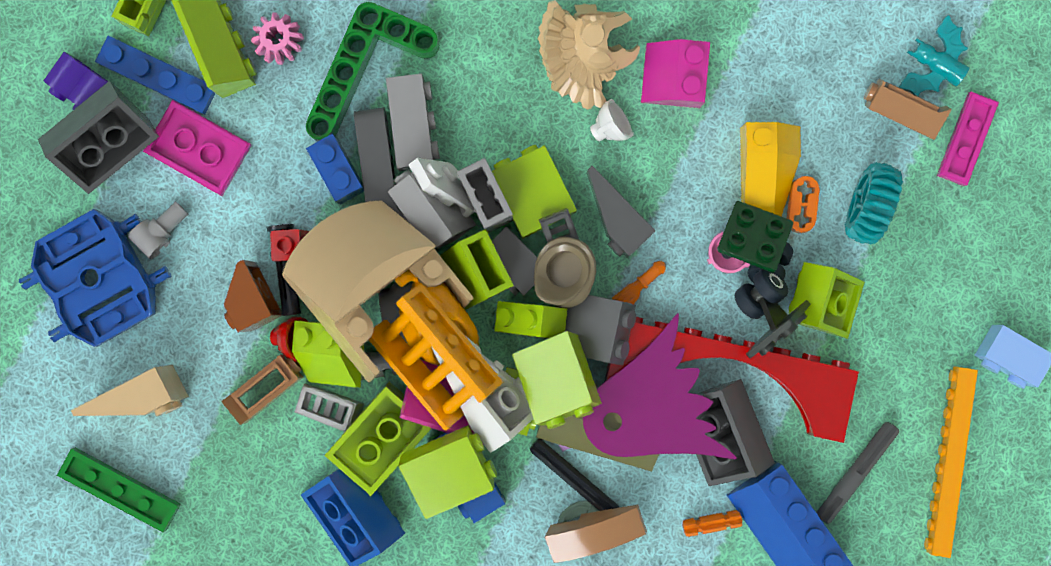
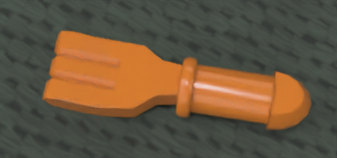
(631, 292)

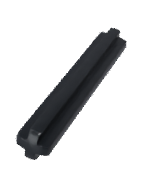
(572, 476)

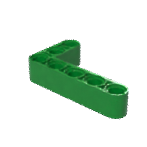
(358, 61)

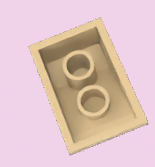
(151, 392)

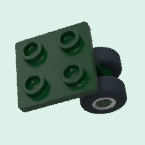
(757, 239)

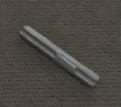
(857, 472)

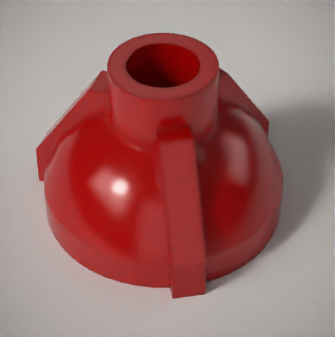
(283, 337)

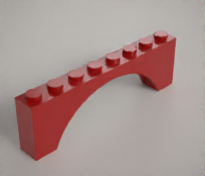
(818, 389)

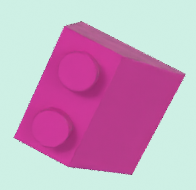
(675, 73)

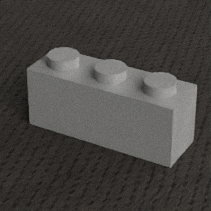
(411, 119)

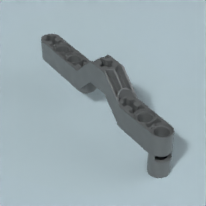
(377, 179)

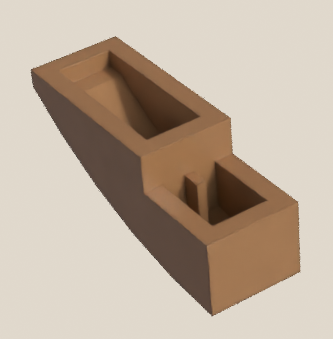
(594, 533)

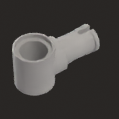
(154, 234)

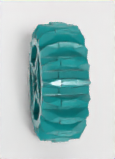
(873, 203)

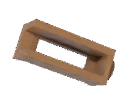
(906, 108)
(289, 370)

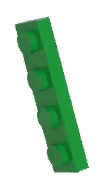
(118, 489)

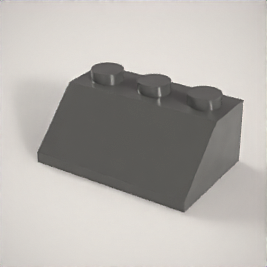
(738, 432)

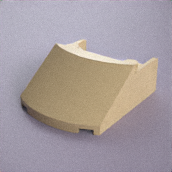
(353, 259)

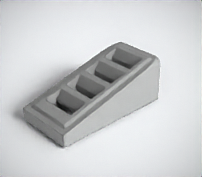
(354, 407)

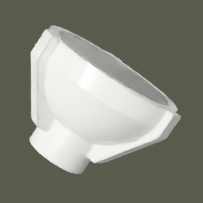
(611, 123)

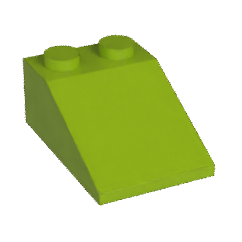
(376, 440)

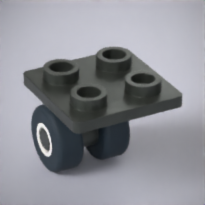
(763, 300)

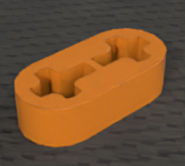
(810, 205)

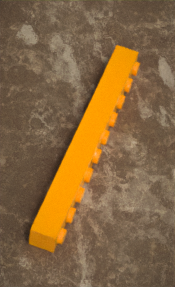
(951, 463)

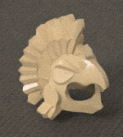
(578, 51)

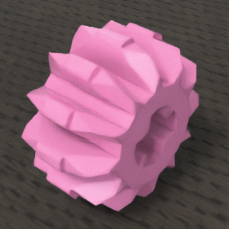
(269, 30)

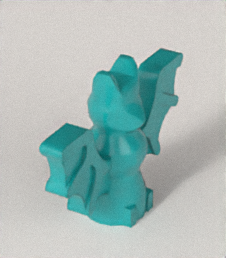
(941, 64)

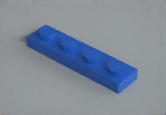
(155, 74)

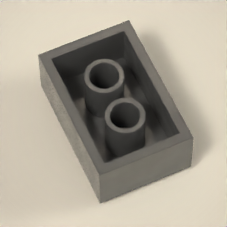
(98, 138)

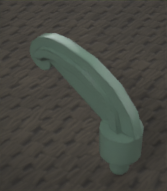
(575, 510)

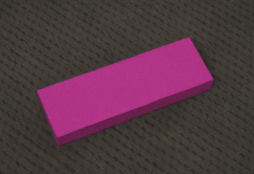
(967, 138)

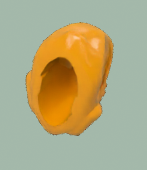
(451, 307)

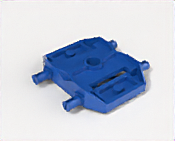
(116, 269)

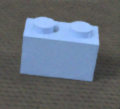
(1014, 356)

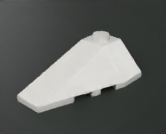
(501, 413)

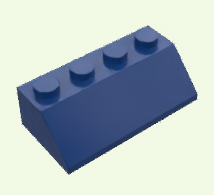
(785, 521)

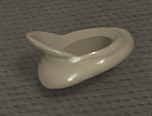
(564, 272)

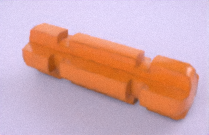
(712, 523)

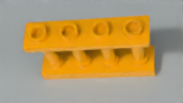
(451, 346)

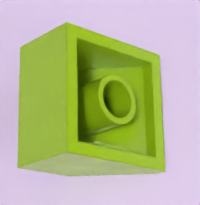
(832, 298)
(322, 357)

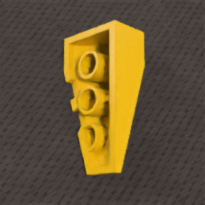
(768, 163)

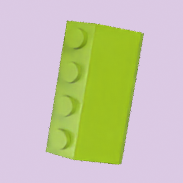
(216, 45)

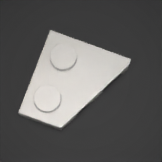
(441, 181)

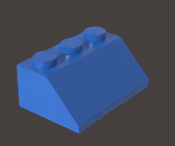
(353, 519)

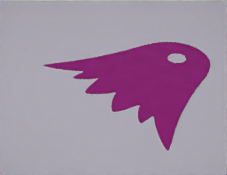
(654, 406)

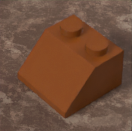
(249, 299)

